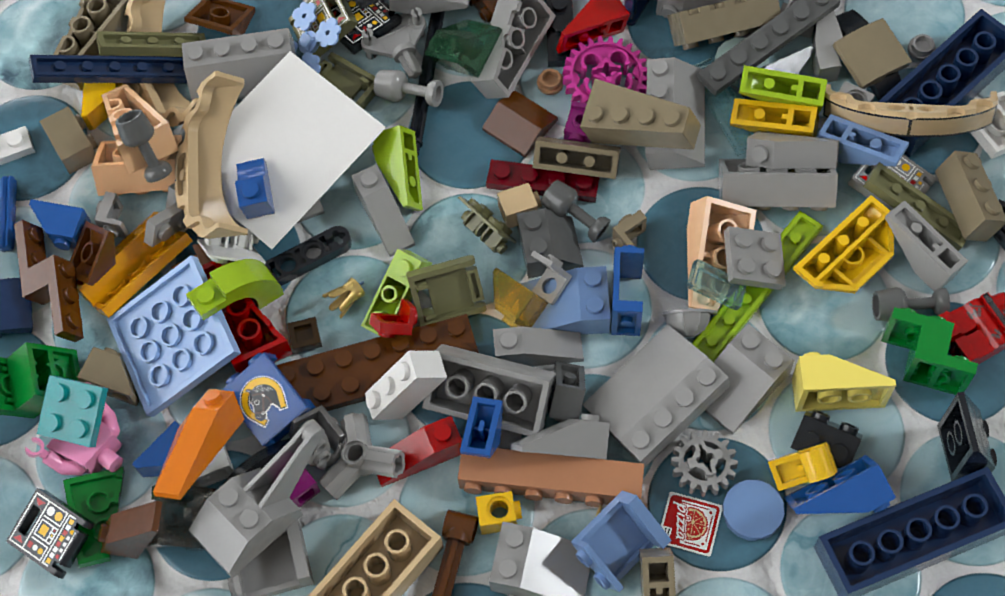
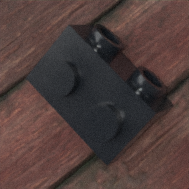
(817, 429)

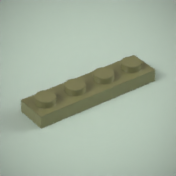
(144, 43)
(895, 190)

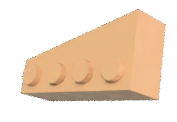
(162, 143)

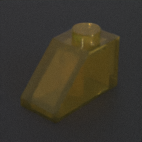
(515, 301)

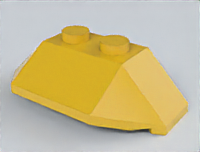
(851, 251)

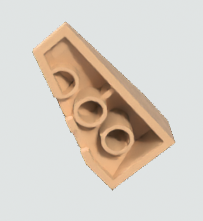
(706, 240)

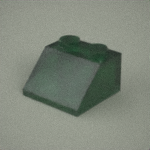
(463, 46)

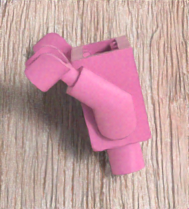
(77, 459)

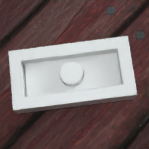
(15, 145)

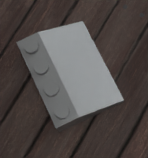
(657, 394)

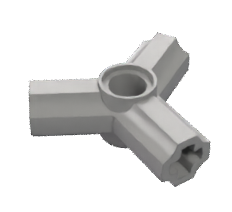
(360, 457)

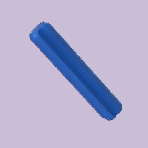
(8, 192)

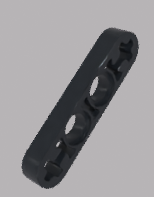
(306, 264)

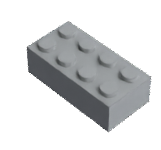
(521, 387)

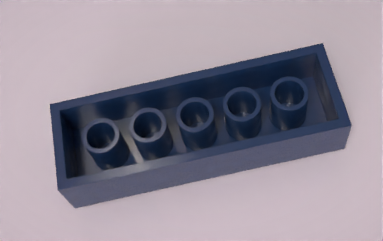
(954, 70)
(913, 534)

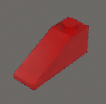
(594, 20)
(427, 448)

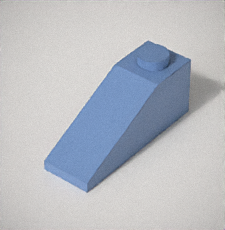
(862, 144)

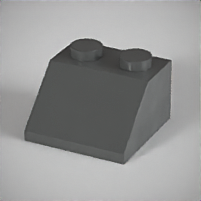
(548, 234)

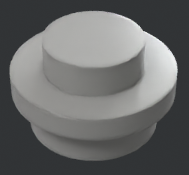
(921, 46)

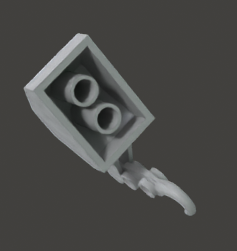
(256, 505)

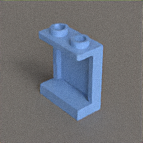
(614, 538)

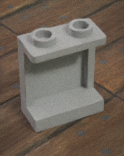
(277, 568)

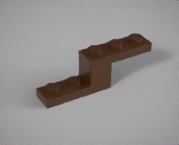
(48, 281)

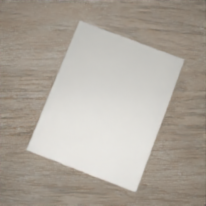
(303, 133)

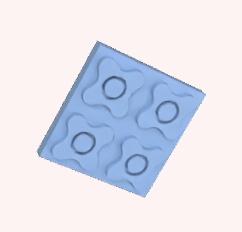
(168, 342)

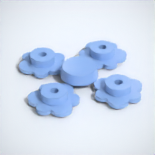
(310, 41)

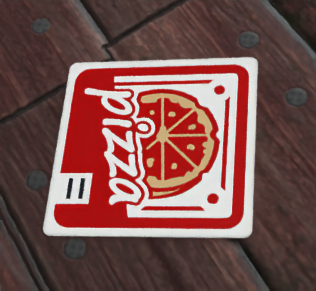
(691, 523)

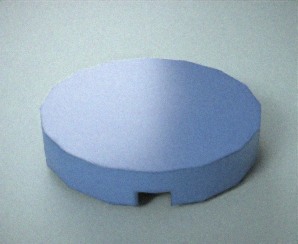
(753, 510)

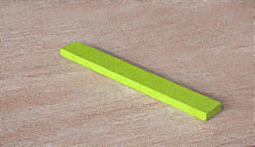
(729, 322)

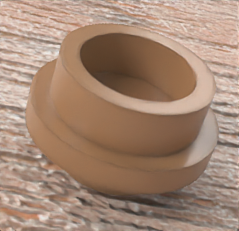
(550, 82)

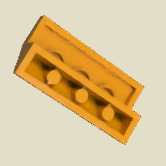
(133, 269)

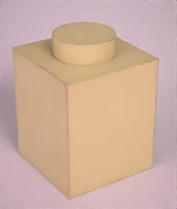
(517, 200)

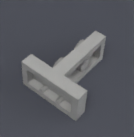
(165, 223)

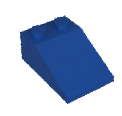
(853, 489)

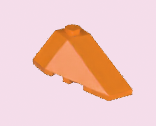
(198, 442)

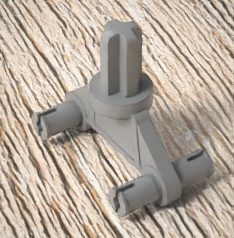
(398, 44)

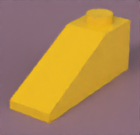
(775, 117)

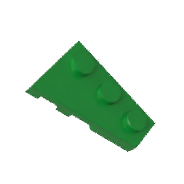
(96, 498)

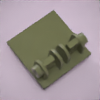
(483, 224)

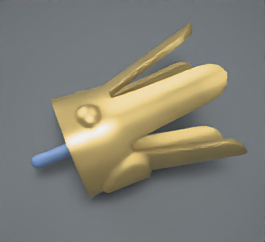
(348, 294)

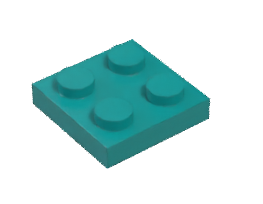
(72, 411)

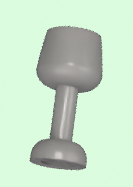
(394, 86)

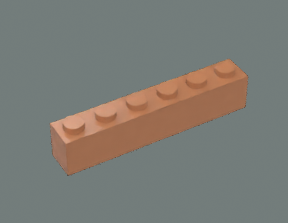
(550, 476)

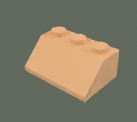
(113, 177)

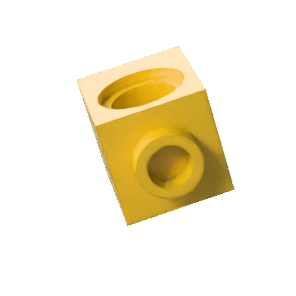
(486, 505)

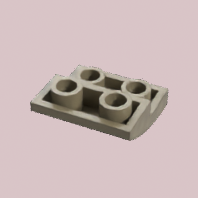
(872, 53)

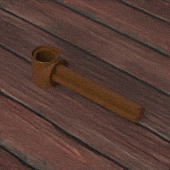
(458, 531)

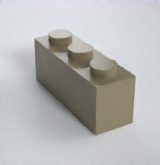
(576, 157)
(970, 196)

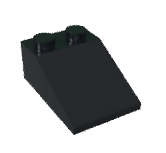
(965, 438)

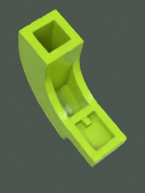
(234, 282)

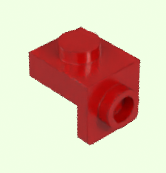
(395, 324)

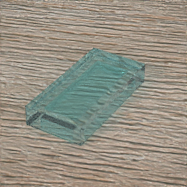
(714, 285)

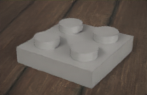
(754, 258)

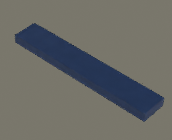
(106, 69)

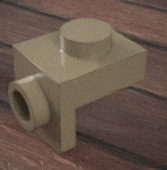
(628, 228)

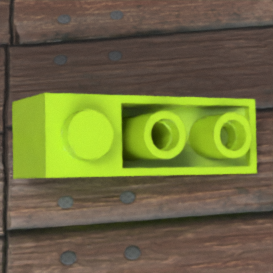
(394, 285)

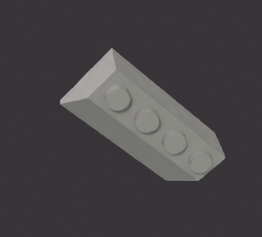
(243, 56)
(677, 83)
(776, 187)

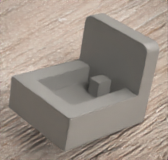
(108, 213)

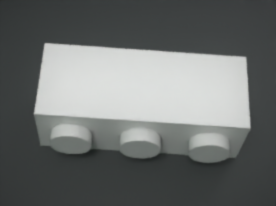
(405, 385)

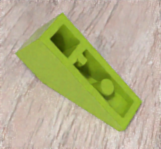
(782, 87)
(398, 160)

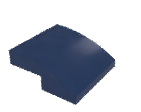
(14, 310)

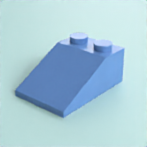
(581, 305)

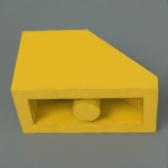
(92, 104)

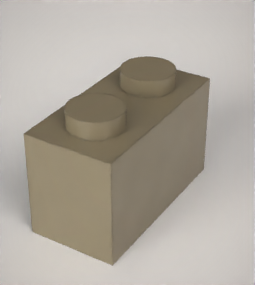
(69, 140)

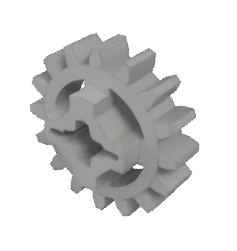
(692, 468)

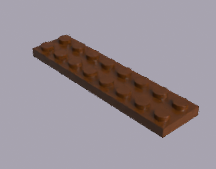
(347, 373)

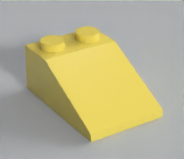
(836, 384)

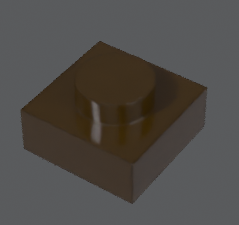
(304, 335)

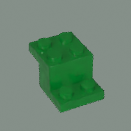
(928, 355)
(26, 376)

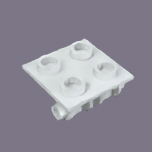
(239, 248)

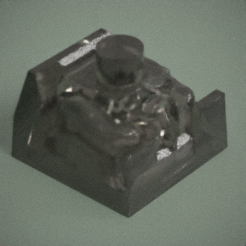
(178, 517)

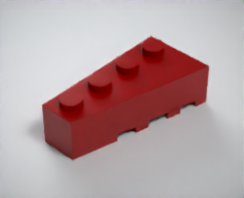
(251, 329)

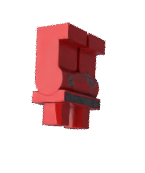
(978, 328)

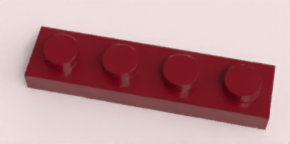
(506, 175)

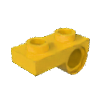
(803, 466)

